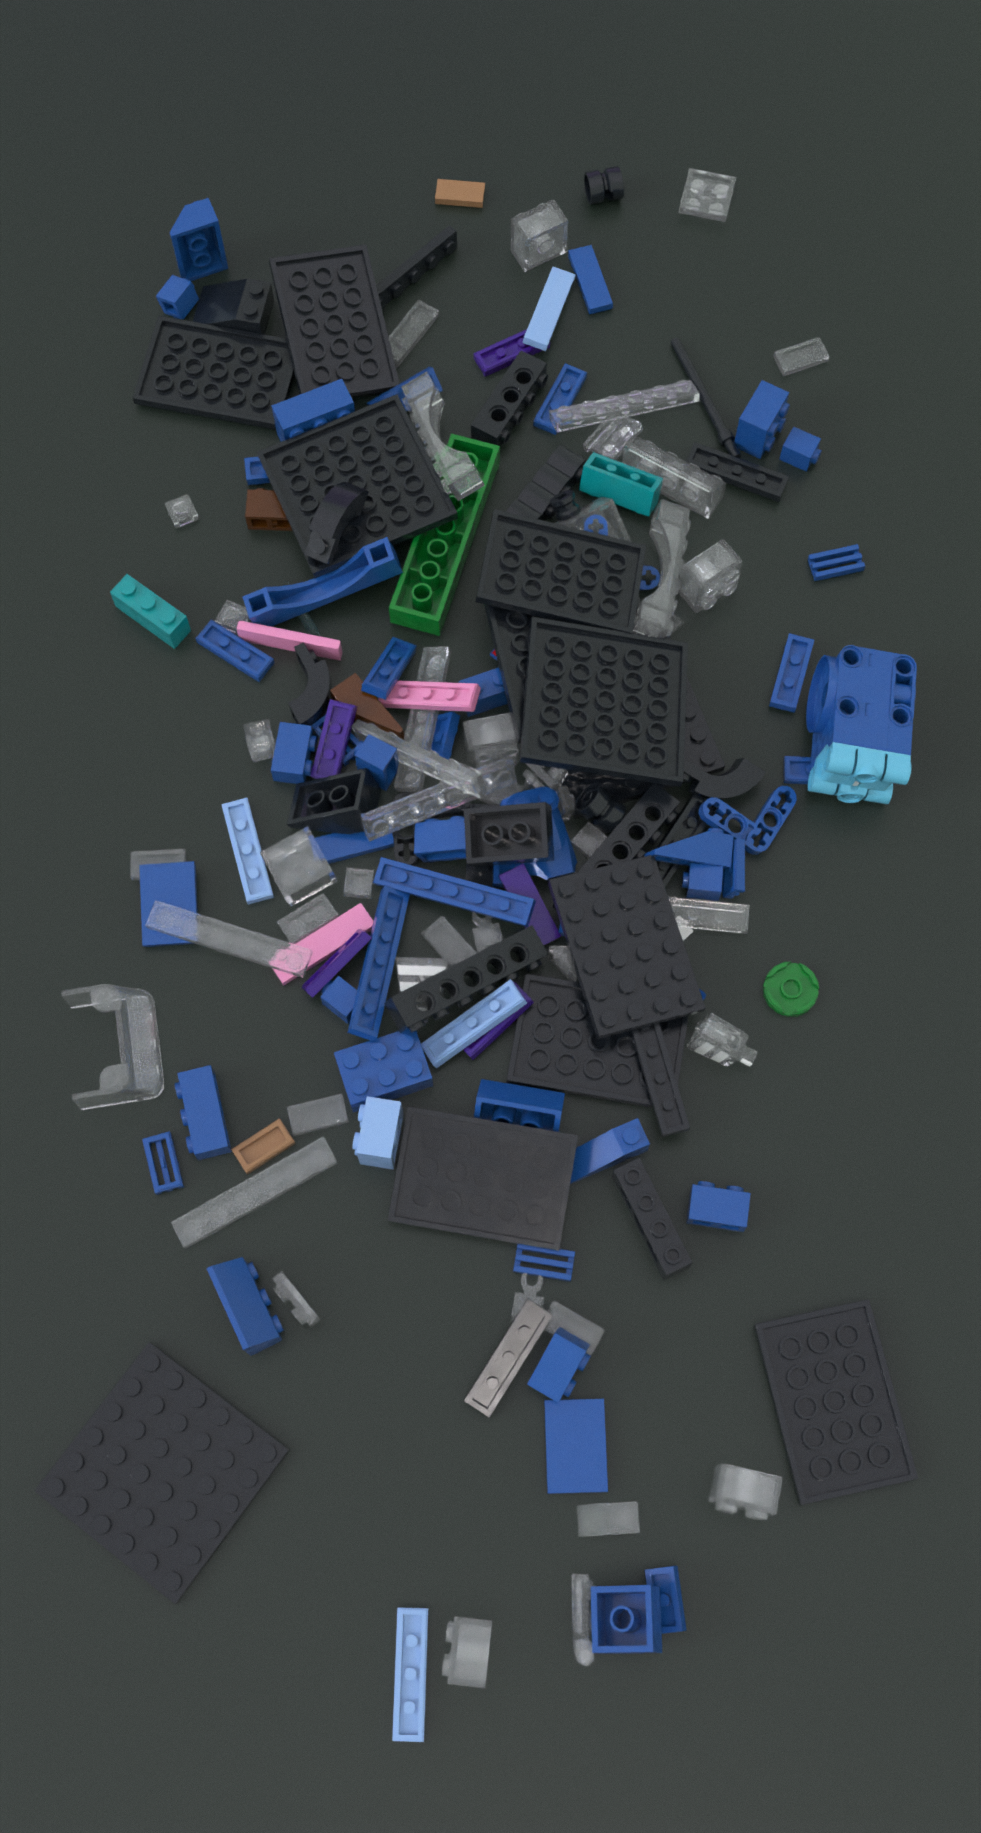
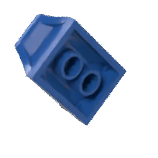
(564, 855)

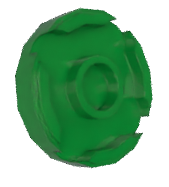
(790, 989)

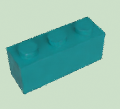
(622, 483)
(150, 611)

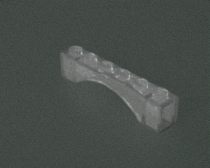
(455, 466)
(668, 532)

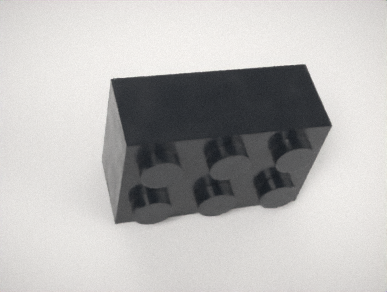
(509, 834)

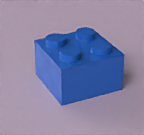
(762, 419)
(626, 1619)

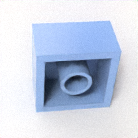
(379, 1132)

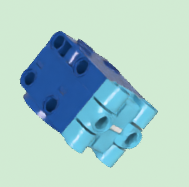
(861, 724)

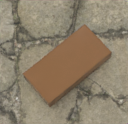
(460, 193)
(263, 1146)

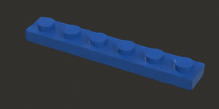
(455, 892)
(378, 964)

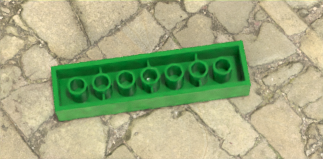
(440, 554)

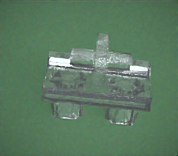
(552, 777)

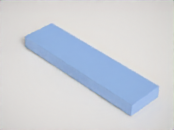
(549, 308)
(247, 851)
(473, 1023)
(410, 1674)

